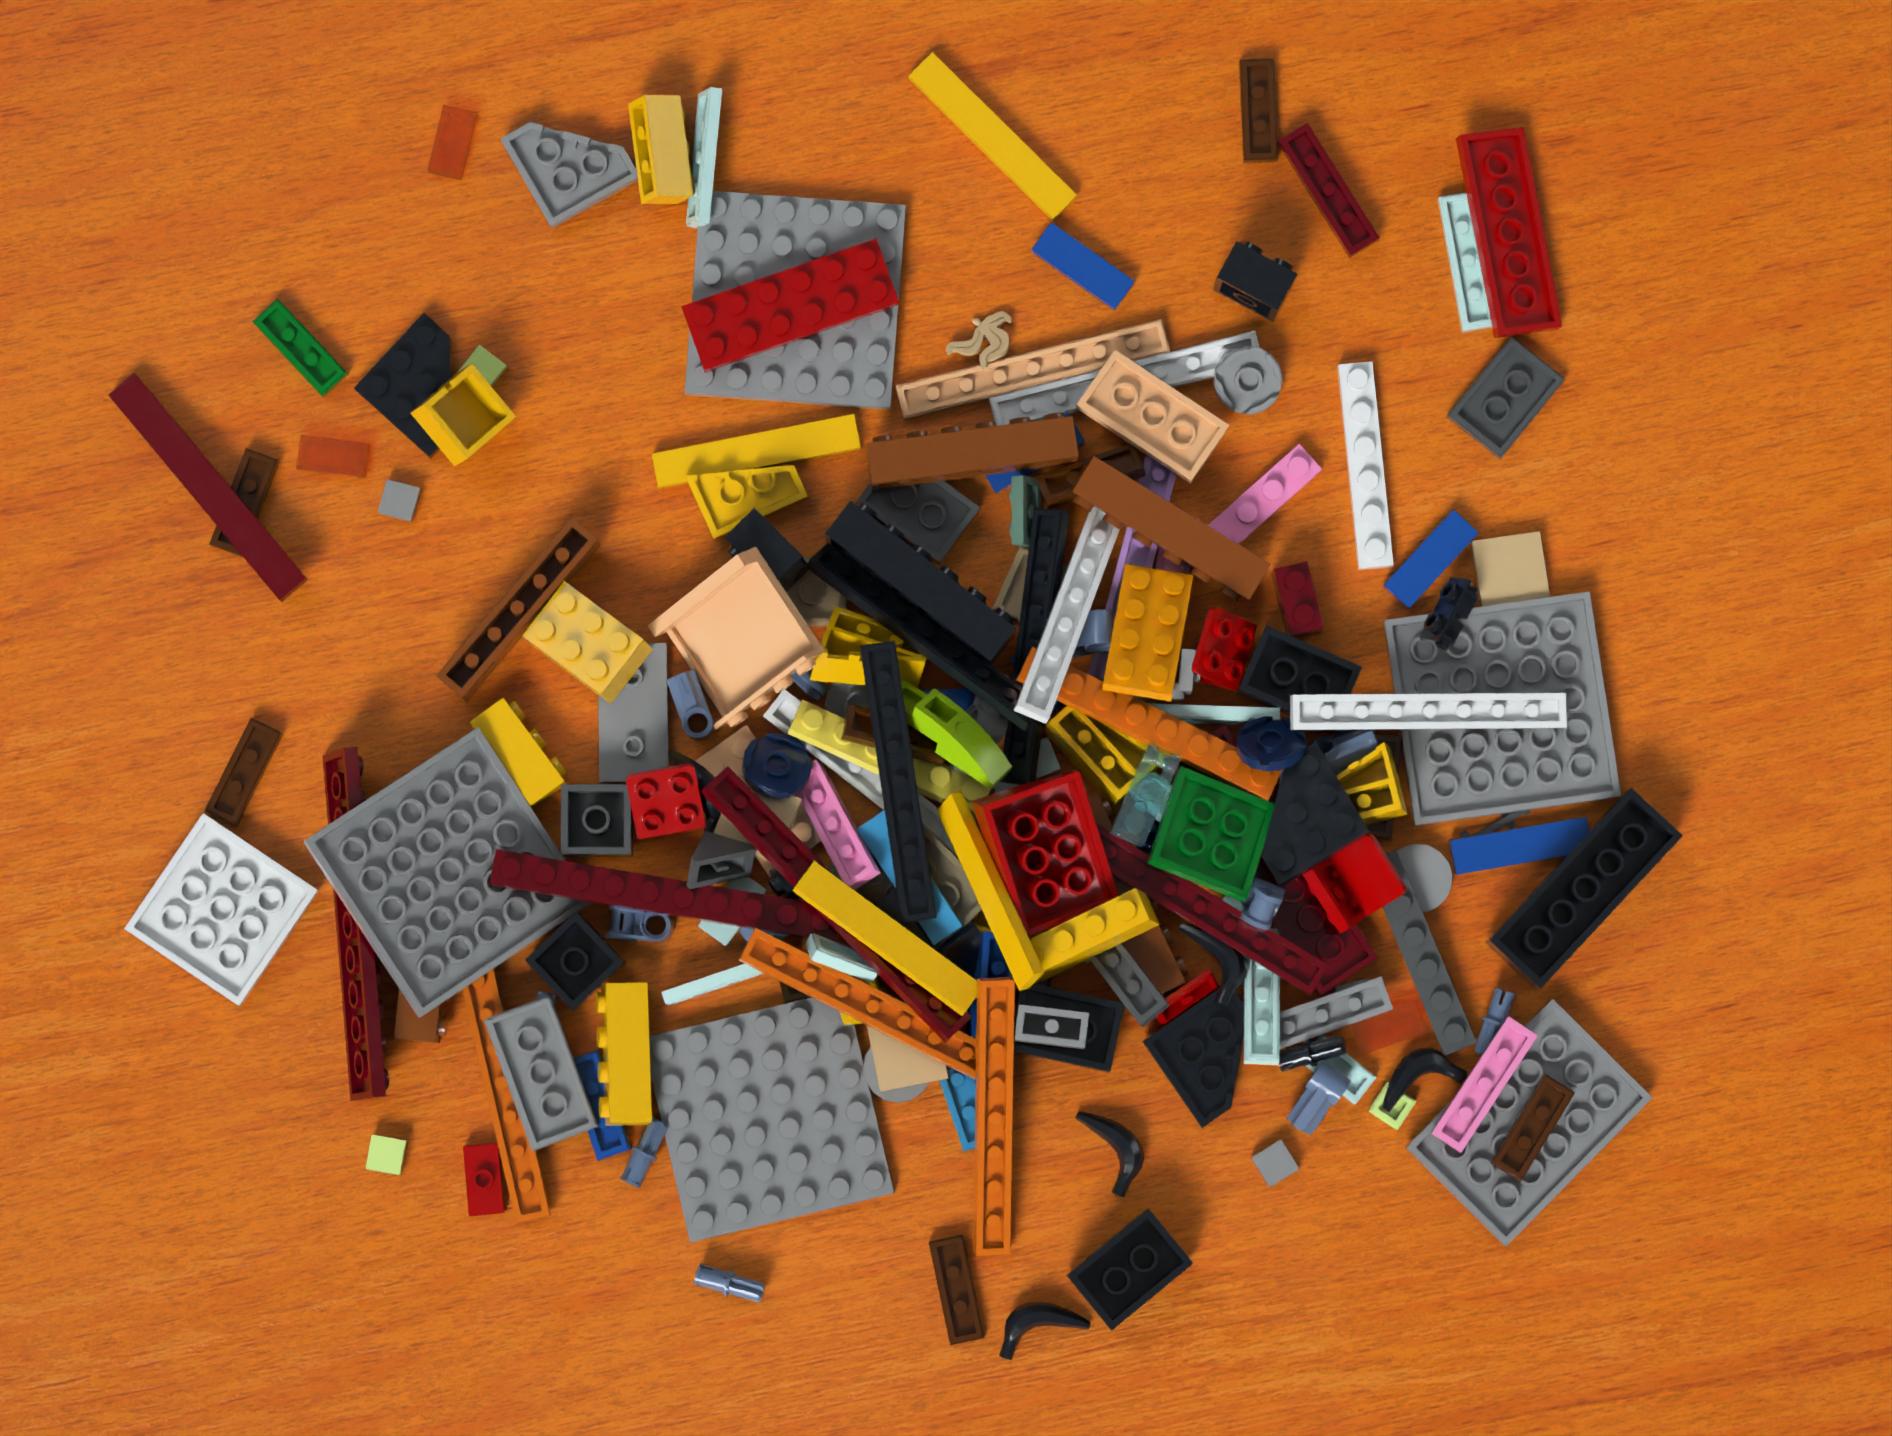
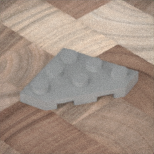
(567, 169)

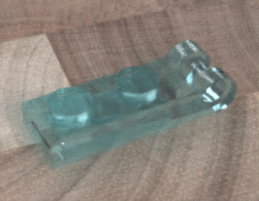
(1144, 796)

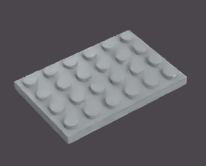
(1597, 1112)

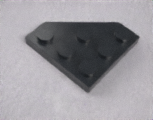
(408, 376)
(1309, 818)
(1202, 1055)

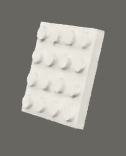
(221, 909)

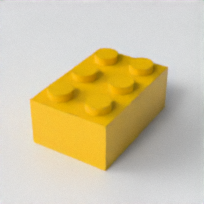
(587, 642)

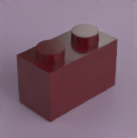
(1297, 600)

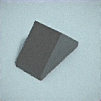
(719, 860)

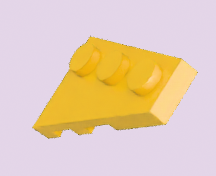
(732, 494)

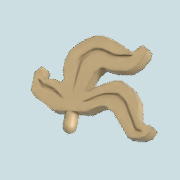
(991, 330)

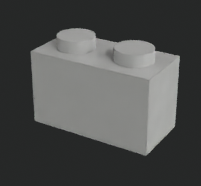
(1051, 1026)

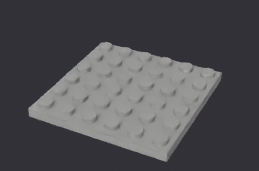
(769, 234)
(1507, 649)
(420, 871)
(767, 1117)

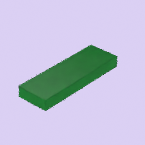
(300, 348)

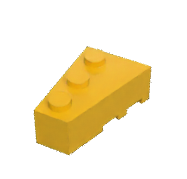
(842, 656)
(1097, 751)
(1375, 786)

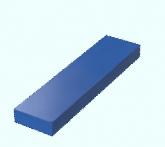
(1517, 845)

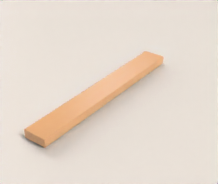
(1029, 369)

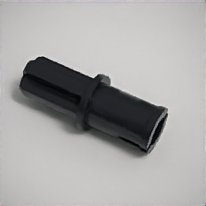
(1311, 1052)

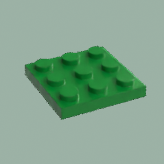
(1211, 834)

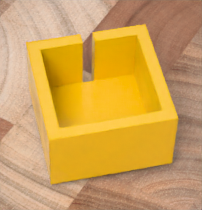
(463, 414)

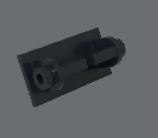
(1455, 599)

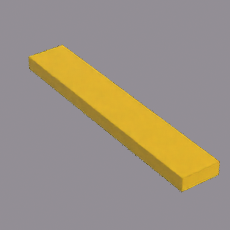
(992, 136)
(758, 450)
(990, 891)
(887, 938)

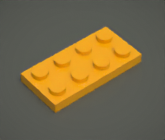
(1148, 632)

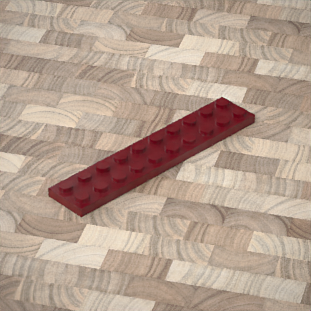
(356, 956)

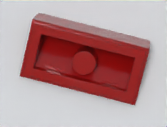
(1188, 996)

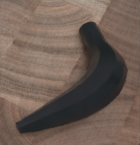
(703, 777)
(1232, 962)
(1413, 1067)
(1123, 1142)
(1037, 1315)

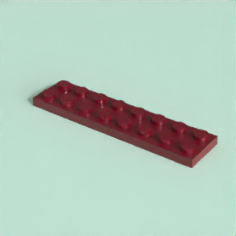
(1305, 921)

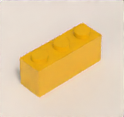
(661, 149)
(520, 751)

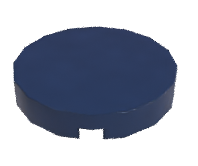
(1270, 744)
(776, 766)

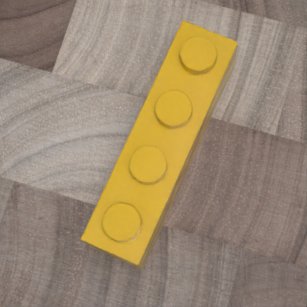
(1094, 932)
(625, 1054)

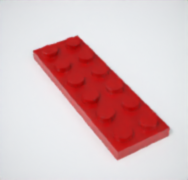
(1508, 232)
(790, 305)

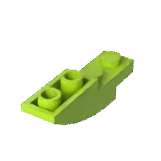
(957, 735)

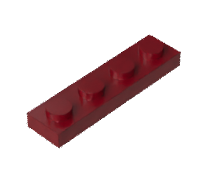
(1328, 190)

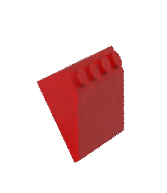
(1047, 849)

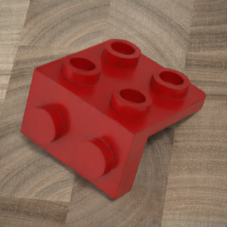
(1223, 649)
(665, 800)
(1355, 883)

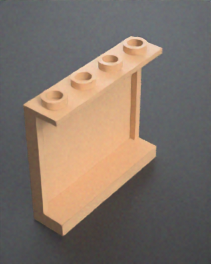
(740, 636)

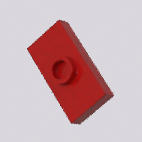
(483, 1179)

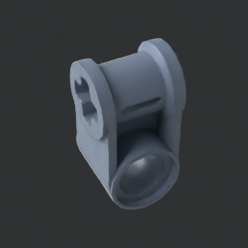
(1095, 634)
(1262, 903)
(636, 925)

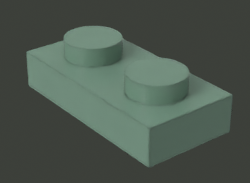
(1024, 497)

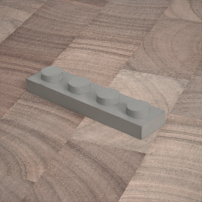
(1333, 1012)

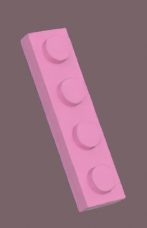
(1266, 495)
(837, 829)
(1484, 1084)

